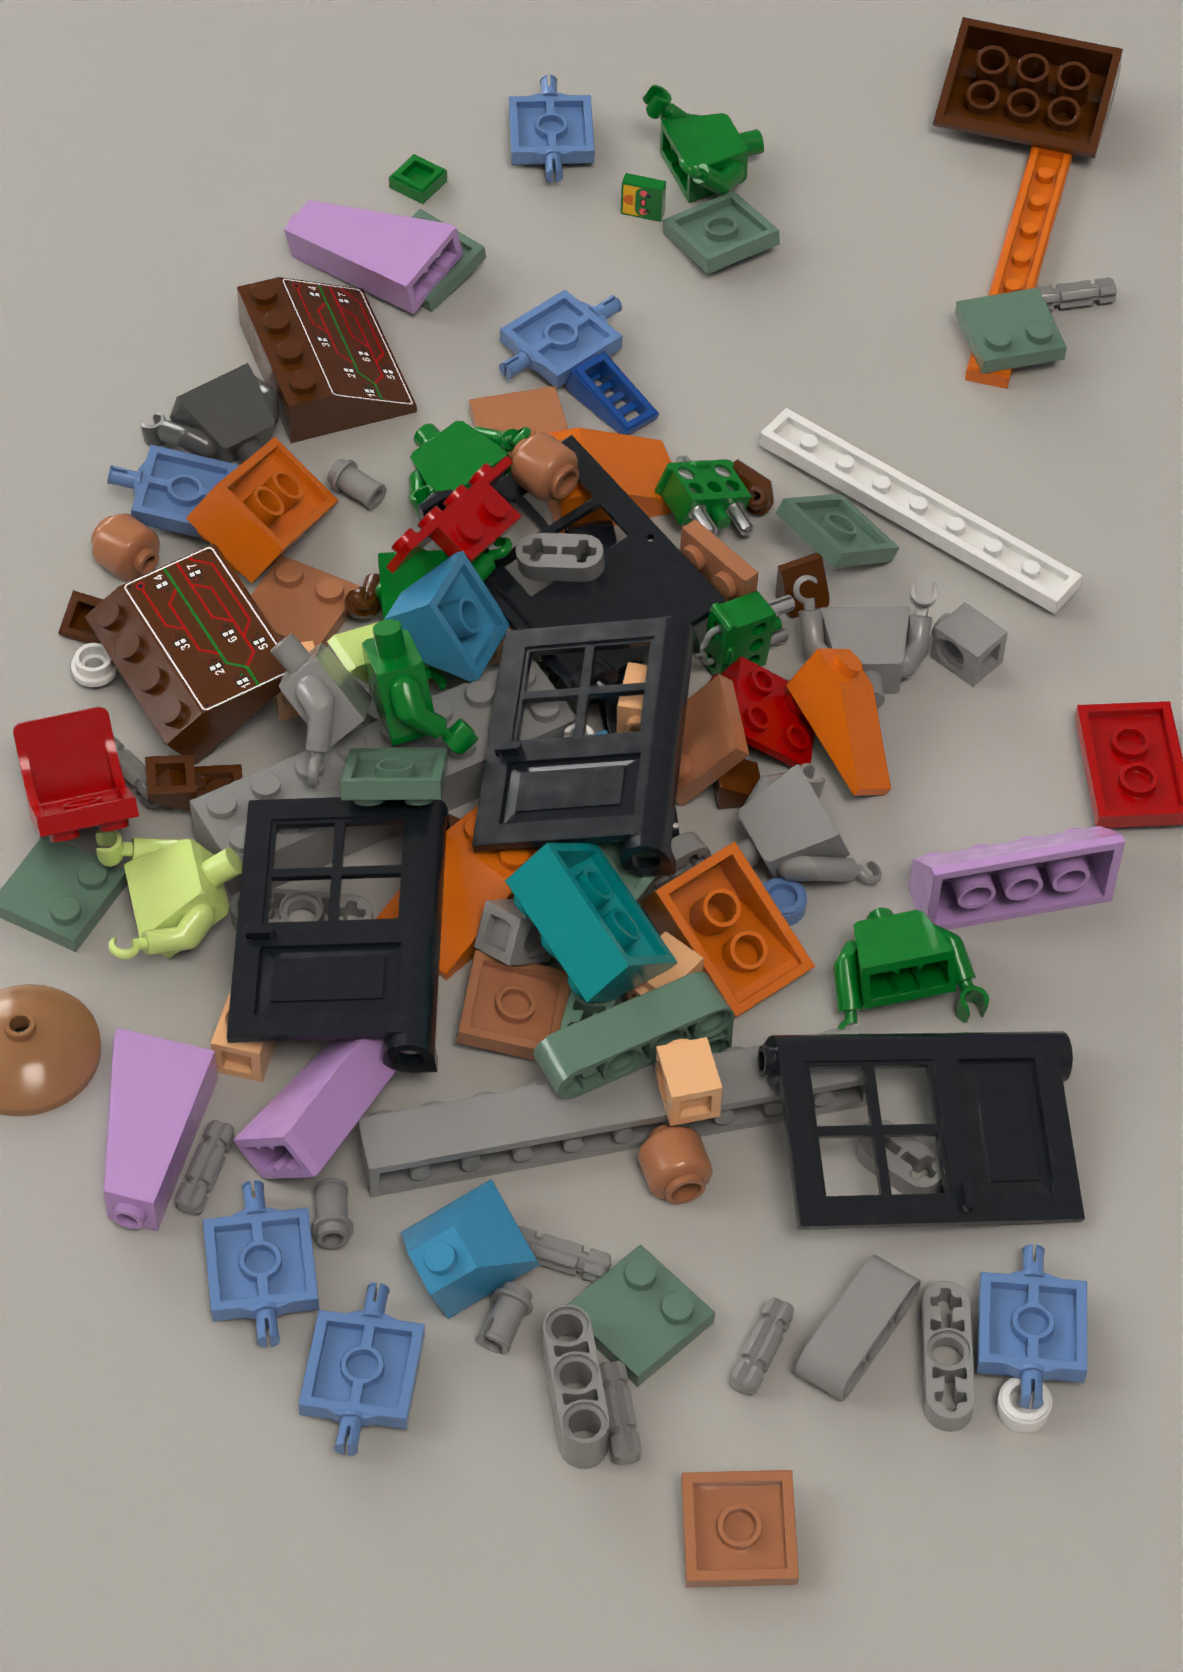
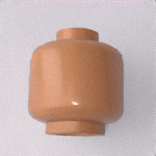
(544, 467)
(124, 546)
(675, 1164)

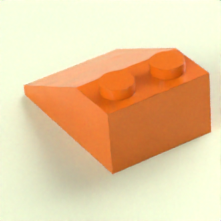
(632, 463)
(261, 509)
(468, 882)
(733, 925)

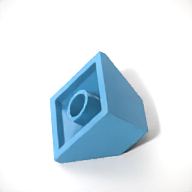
(452, 618)
(468, 1249)

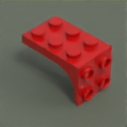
(73, 774)

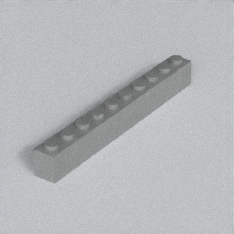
(538, 1128)

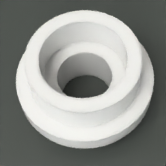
(93, 666)

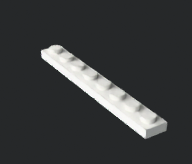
(921, 510)

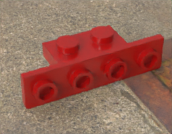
(469, 522)

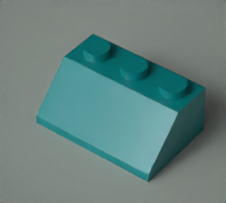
(589, 920)

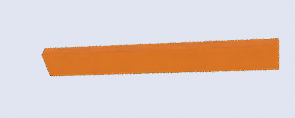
(1027, 237)

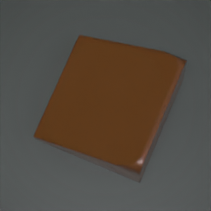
(792, 570)
(74, 622)
(736, 784)

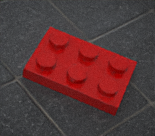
(1132, 763)

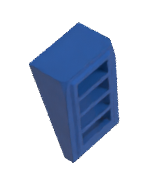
(604, 370)

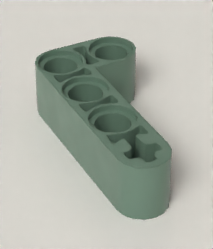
(628, 1033)

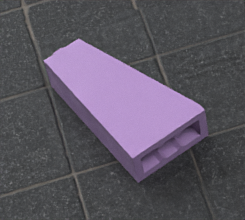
(375, 250)
(316, 1110)
(152, 1121)

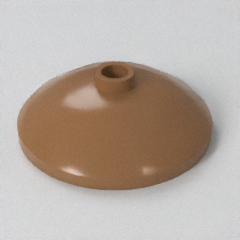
(50, 1058)

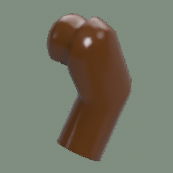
(758, 487)
(362, 601)

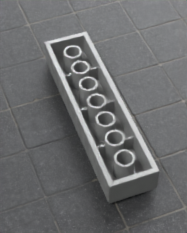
(221, 815)

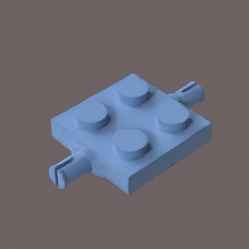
(551, 129)
(560, 337)
(170, 486)
(260, 1264)
(1032, 1327)
(362, 1369)

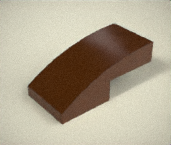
(176, 780)

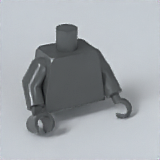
(220, 418)

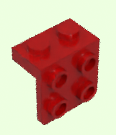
(770, 713)

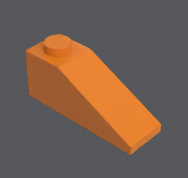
(844, 716)

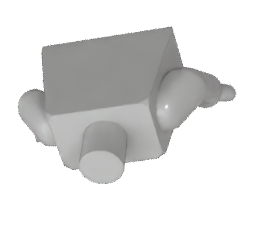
(883, 638)
(322, 695)
(795, 831)

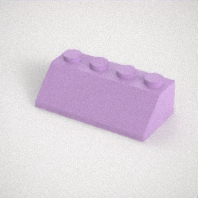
(1017, 877)

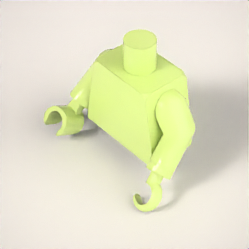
(172, 888)

